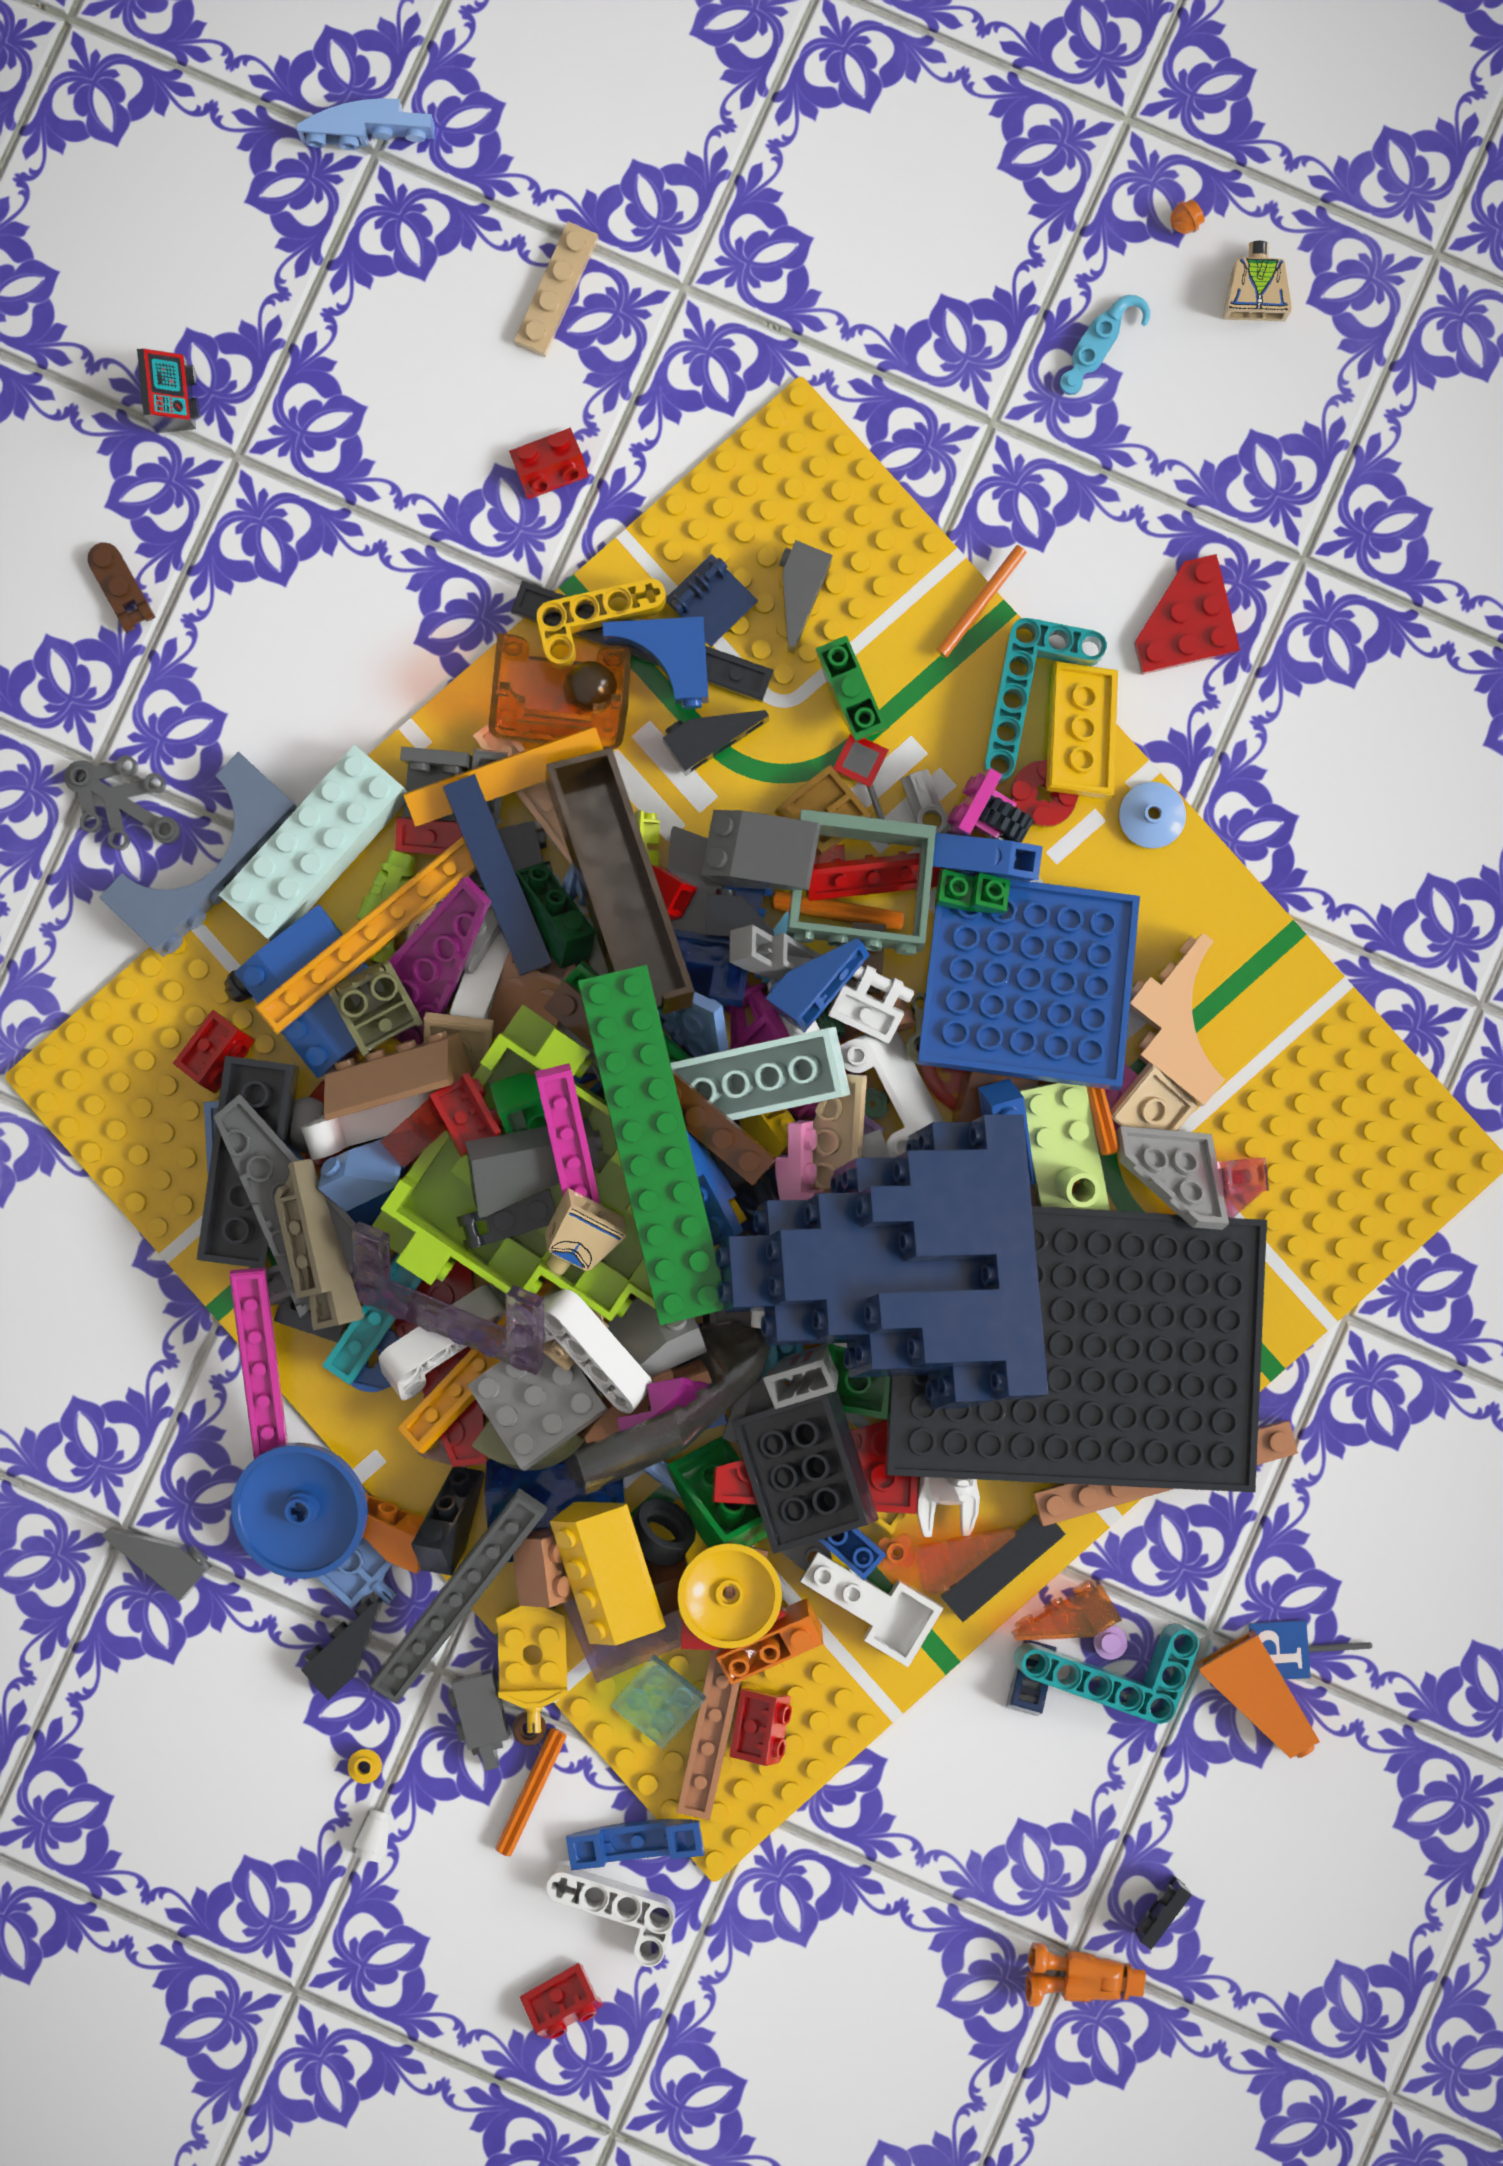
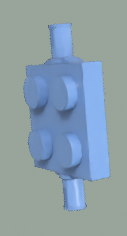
(360, 1576)

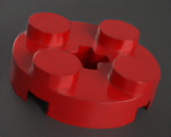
(1025, 791)

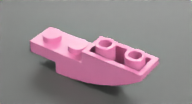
(796, 1169)

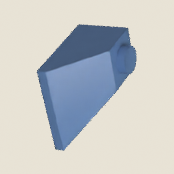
(359, 1175)

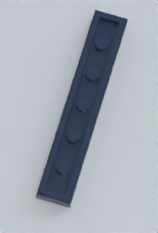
(497, 875)

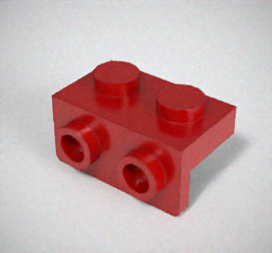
(549, 463)
(465, 1112)

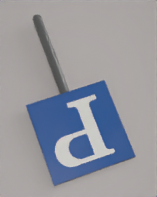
(1290, 1649)

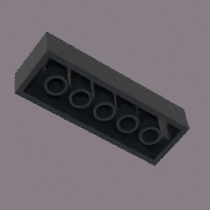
(229, 1224)

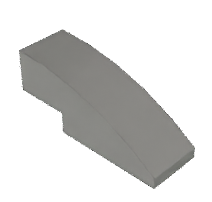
(767, 954)

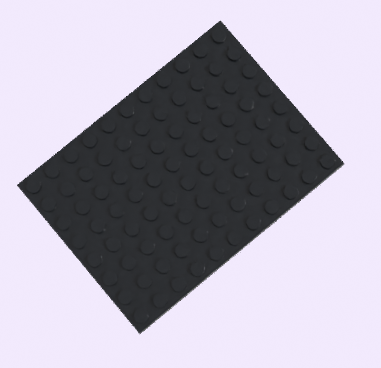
(1144, 1364)

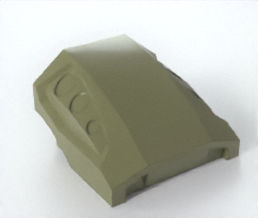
(374, 1006)

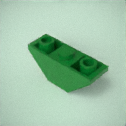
(850, 688)

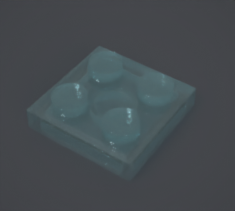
(658, 1701)

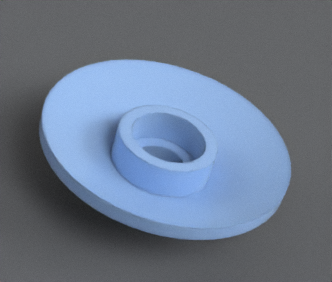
(1147, 831)

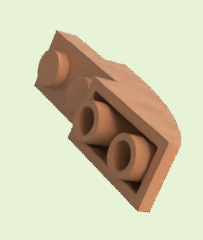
(608, 1423)

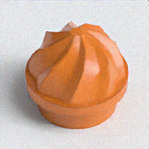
(1187, 217)

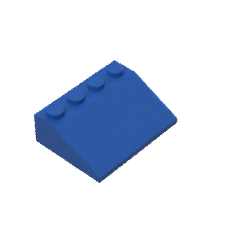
(320, 1032)

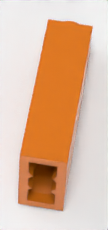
(1256, 1688)

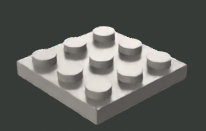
(537, 1410)

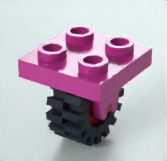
(988, 811)

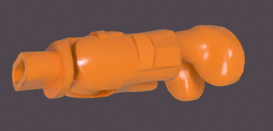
(1084, 1980)

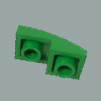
(971, 893)

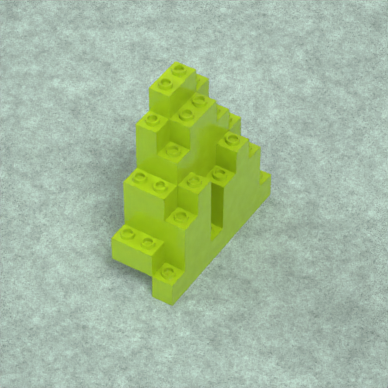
(438, 1189)

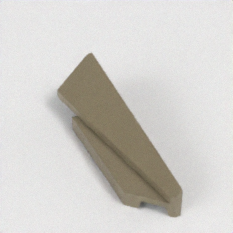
(315, 1250)

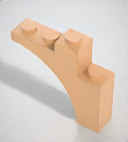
(1169, 1011)

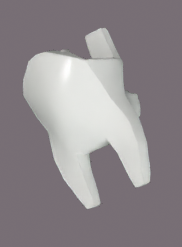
(947, 1492)

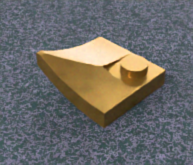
(826, 794)

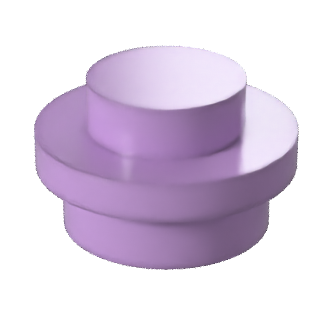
(1110, 1643)

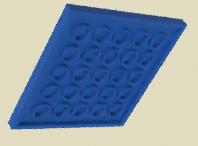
(1033, 986)

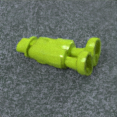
(387, 881)

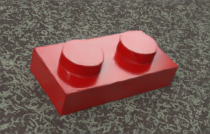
(426, 838)

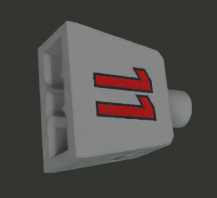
(808, 1376)

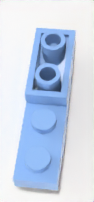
(353, 122)

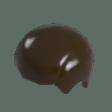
(589, 685)

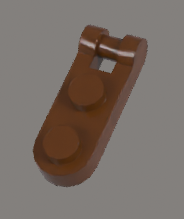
(119, 585)

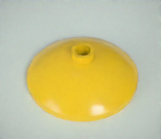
(732, 1620)

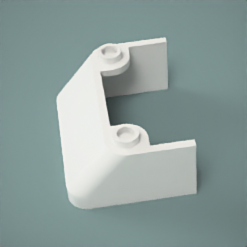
(899, 1080)

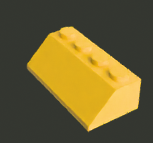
(607, 1572)

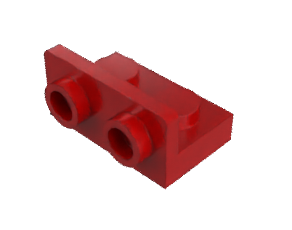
(206, 1050)
(760, 1727)
(561, 2002)

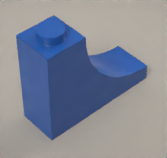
(675, 646)

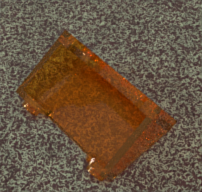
(531, 701)

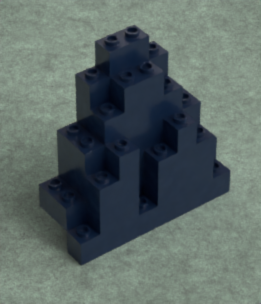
(909, 1264)

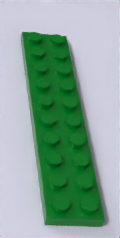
(652, 1143)

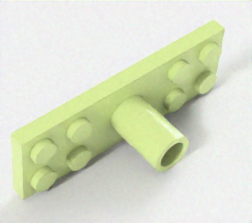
(1064, 1147)

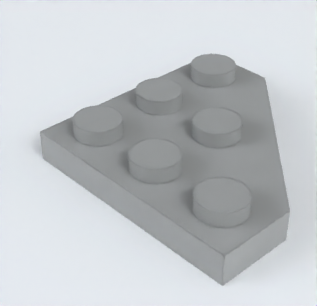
(1178, 1170)

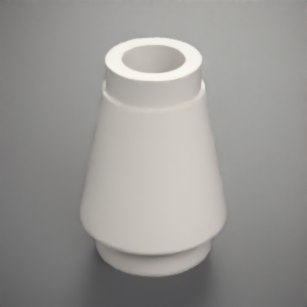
(373, 1837)

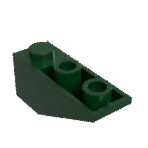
(558, 919)

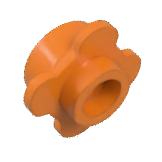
(903, 1558)

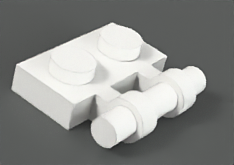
(867, 1012)

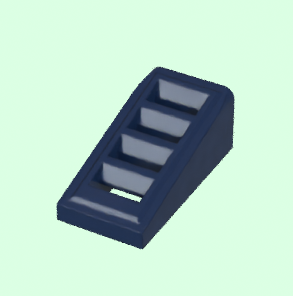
(1016, 1688)

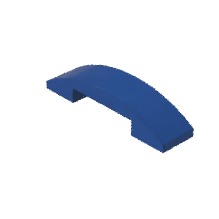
(634, 1841)

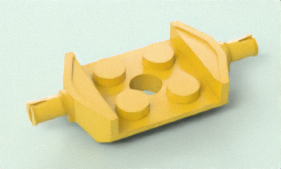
(529, 1683)

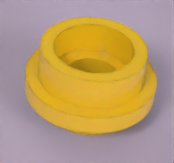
(370, 1757)

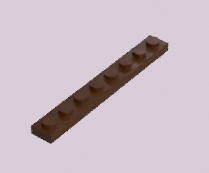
(699, 1114)

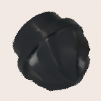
(235, 989)

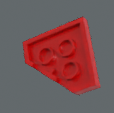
(1189, 621)

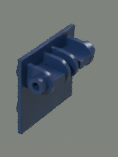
(713, 594)

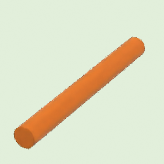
(981, 601)

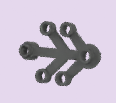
(117, 798)

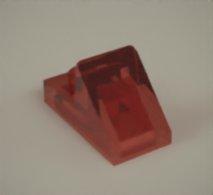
(414, 1134)

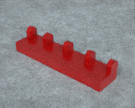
(866, 876)

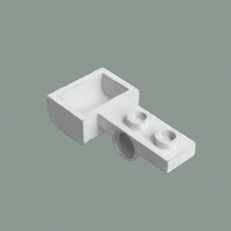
(896, 1619)

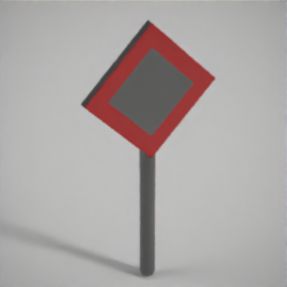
(862, 763)

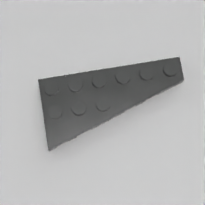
(262, 1168)

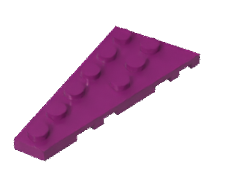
(438, 951)

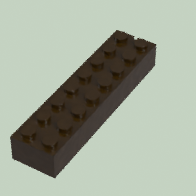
(617, 874)

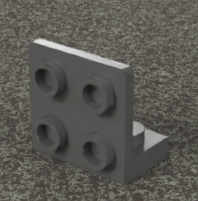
(430, 766)

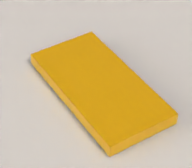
(1082, 730)

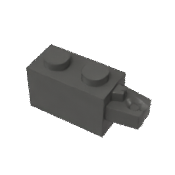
(481, 1715)

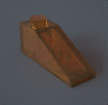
(953, 1558)

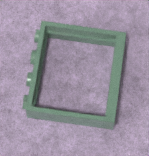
(877, 831)

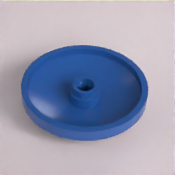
(299, 1510)

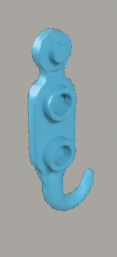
(1098, 342)

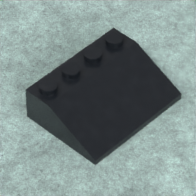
(805, 1471)

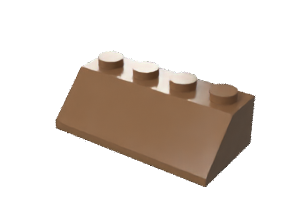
(395, 1074)

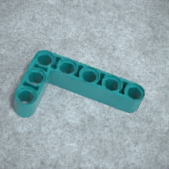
(1021, 685)
(1113, 1683)

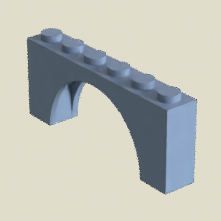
(168, 915)

